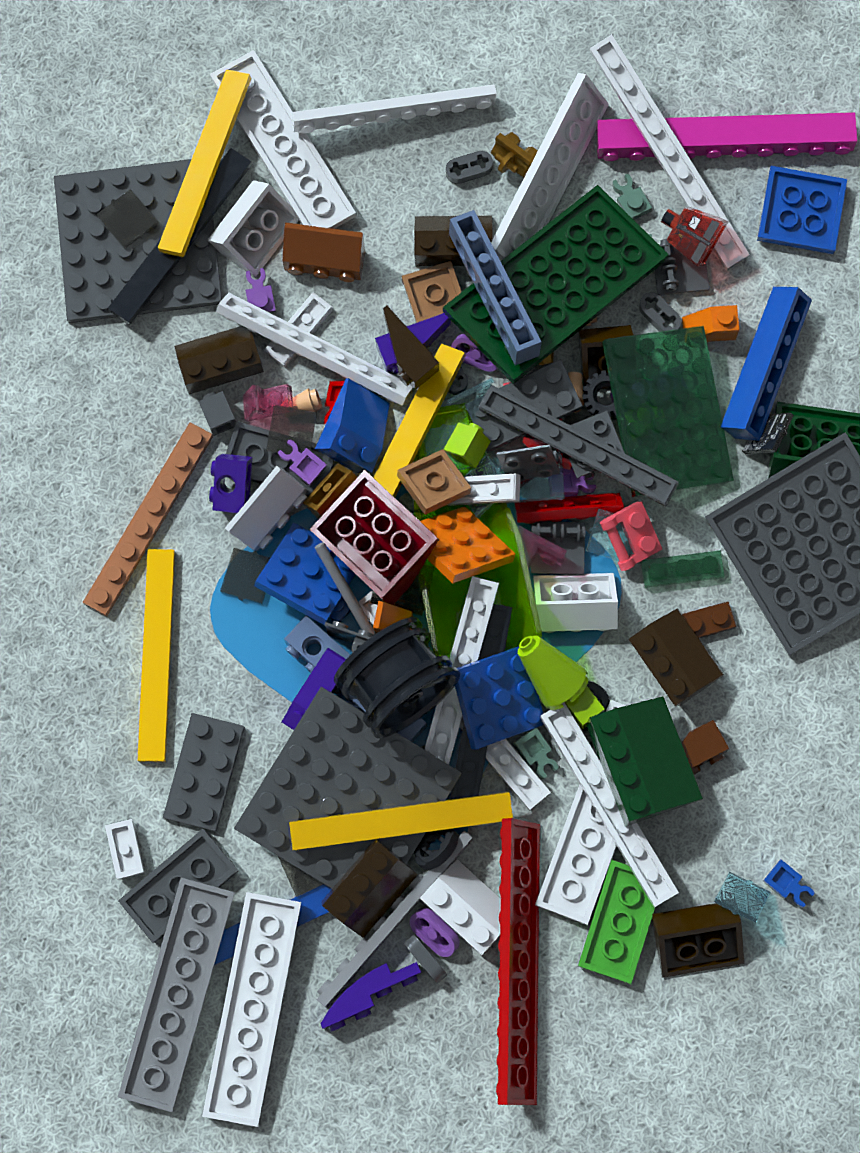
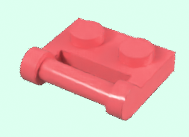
(638, 532)

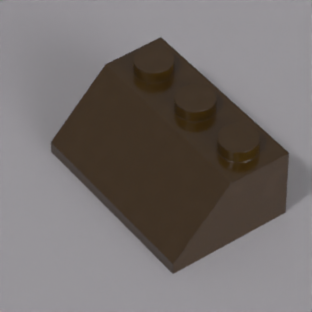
(434, 243)
(218, 359)
(676, 657)
(369, 888)
(697, 939)

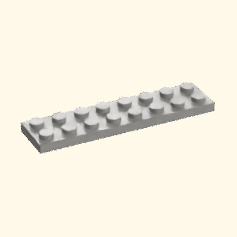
(176, 995)

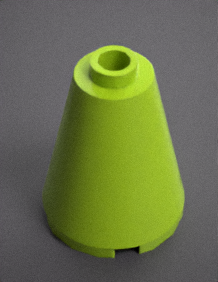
(552, 672)

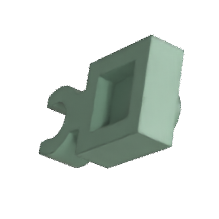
(632, 201)
(533, 750)

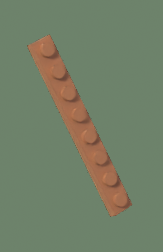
(148, 519)

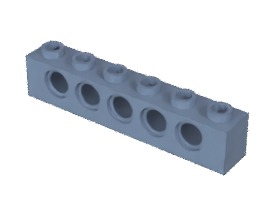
(494, 287)
(309, 633)

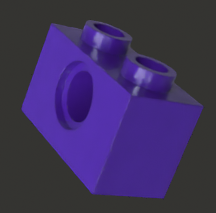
(240, 470)

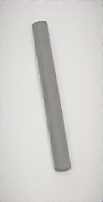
(344, 588)

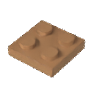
(431, 290)
(434, 481)

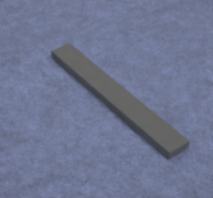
(578, 445)

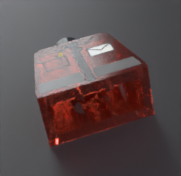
(694, 233)

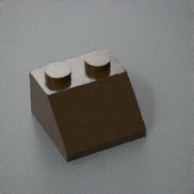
(592, 350)

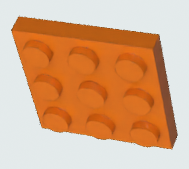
(465, 545)

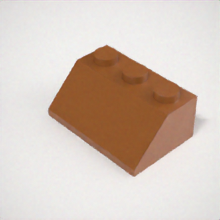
(323, 252)

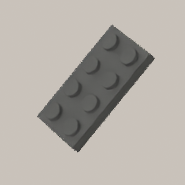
(545, 389)
(252, 442)
(203, 772)
(154, 896)

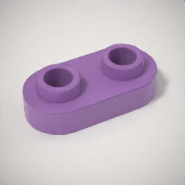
(473, 355)
(434, 932)

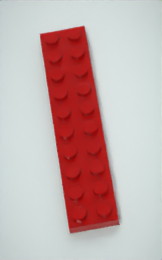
(518, 963)

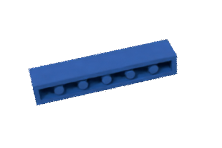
(766, 363)

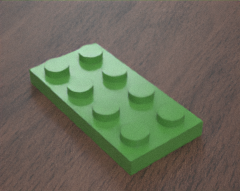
(617, 926)

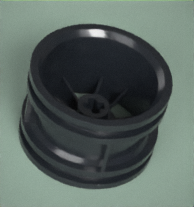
(396, 677)

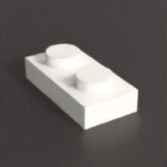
(124, 849)

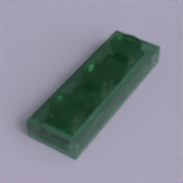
(682, 569)

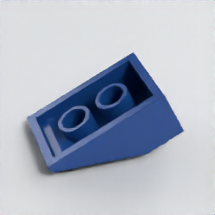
(355, 428)

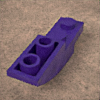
(357, 998)

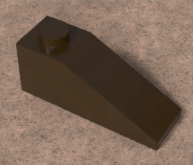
(411, 357)

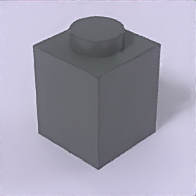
(217, 412)

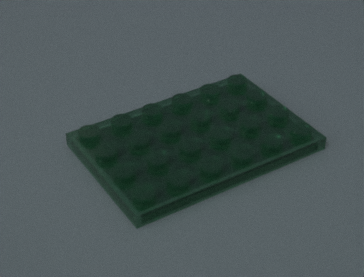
(669, 405)

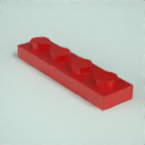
(571, 507)

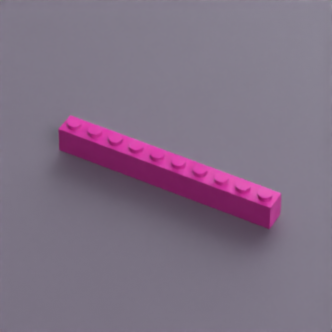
(735, 135)

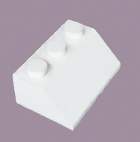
(253, 227)
(267, 509)
(576, 602)
(465, 906)

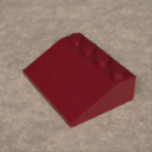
(376, 537)

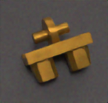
(511, 155)

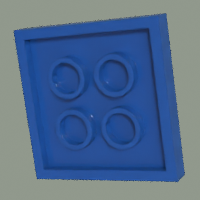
(802, 210)
(300, 577)
(497, 699)

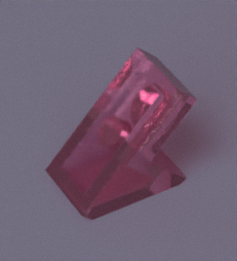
(259, 402)
(536, 545)

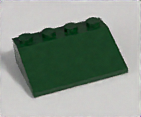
(810, 430)
(643, 760)

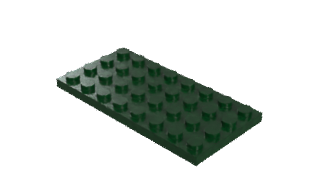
(563, 278)

